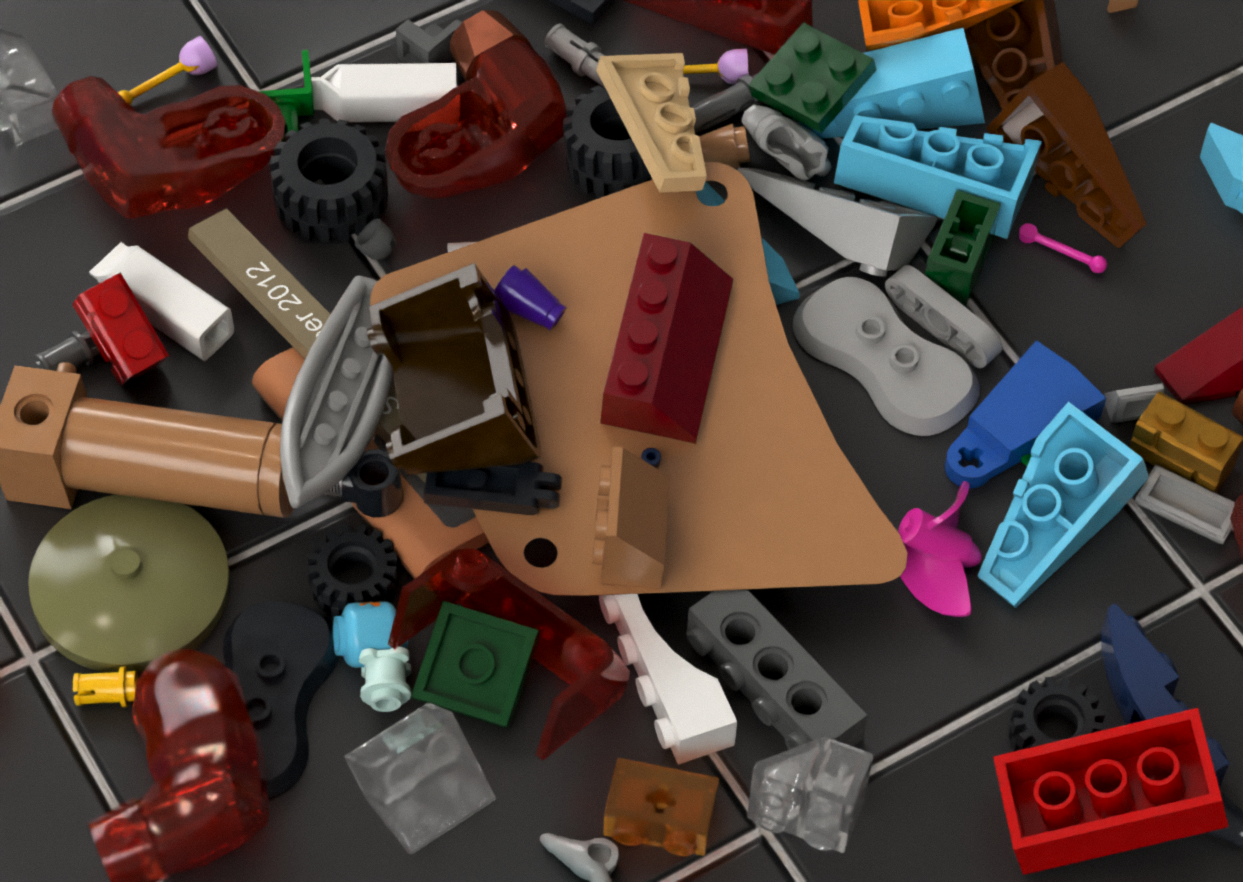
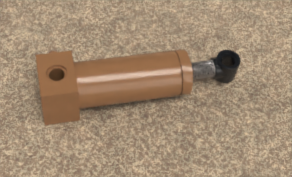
(67, 442)

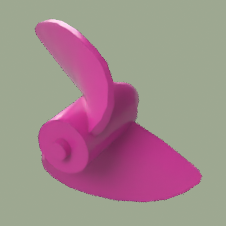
(937, 558)

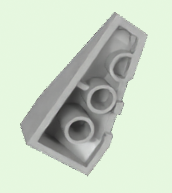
(868, 232)

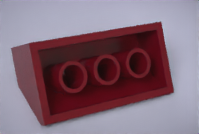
(666, 341)

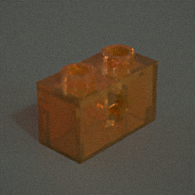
(643, 788)

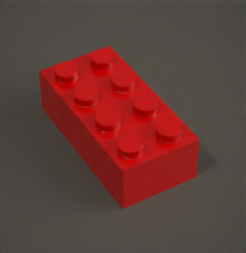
(1110, 791)

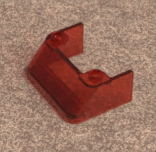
(564, 647)

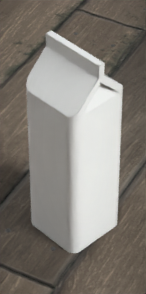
(381, 90)
(170, 300)

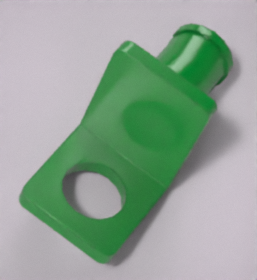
(295, 101)

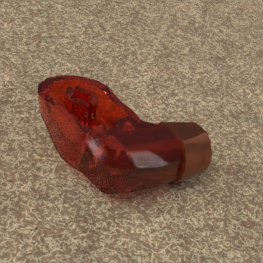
(486, 125)

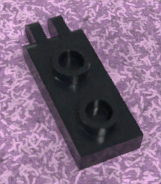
(499, 489)

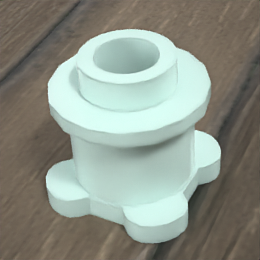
(385, 678)

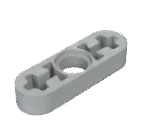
(943, 316)

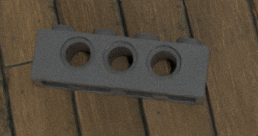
(772, 649)

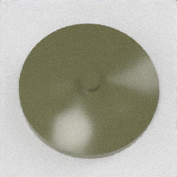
(128, 582)

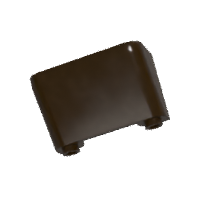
(455, 377)

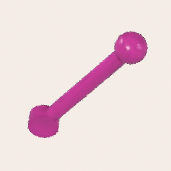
(1029, 233)

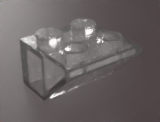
(24, 91)
(421, 776)
(811, 792)

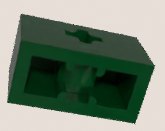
(962, 244)

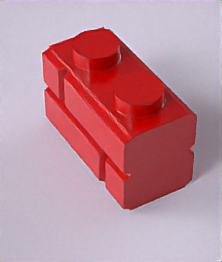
(120, 329)

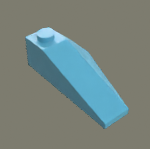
(1066, 495)

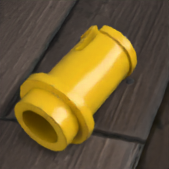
(105, 687)

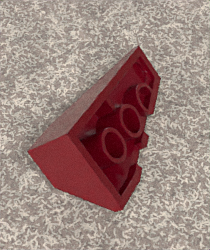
(1208, 365)

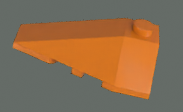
(901, 21)

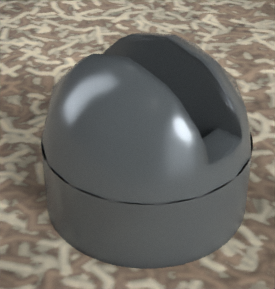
(376, 240)

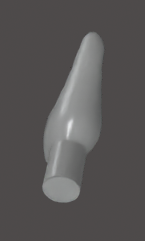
(588, 859)

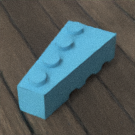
(917, 83)
(928, 167)

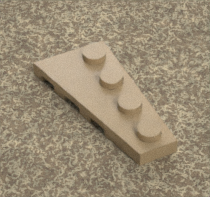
(657, 114)

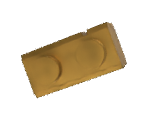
(1186, 442)

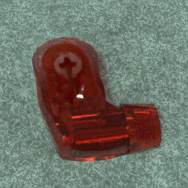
(203, 768)

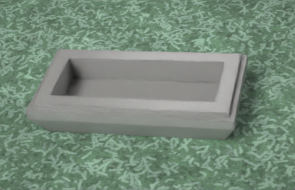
(1187, 504)

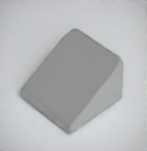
(1130, 403)

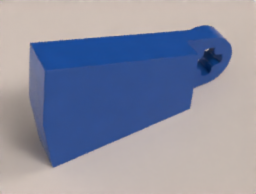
(1017, 412)

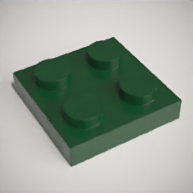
(812, 77)
(476, 664)

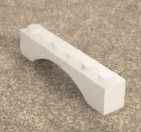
(687, 702)

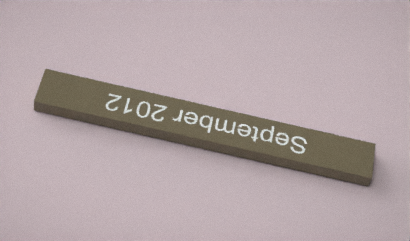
(273, 292)

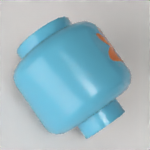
(363, 627)

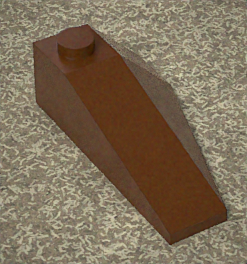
(1016, 46)
(1074, 152)

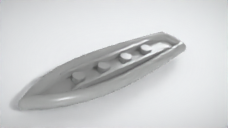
(334, 400)

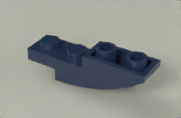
(1143, 677)

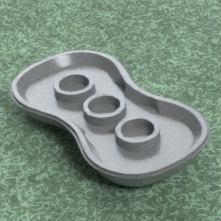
(907, 377)

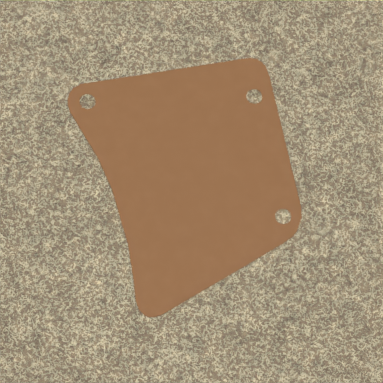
(764, 485)

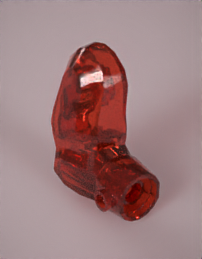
(173, 153)

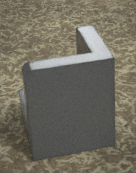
(426, 45)

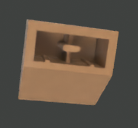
(631, 521)

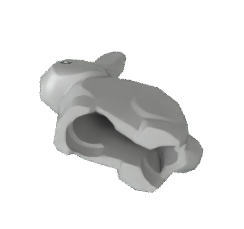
(788, 142)

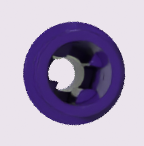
(529, 298)

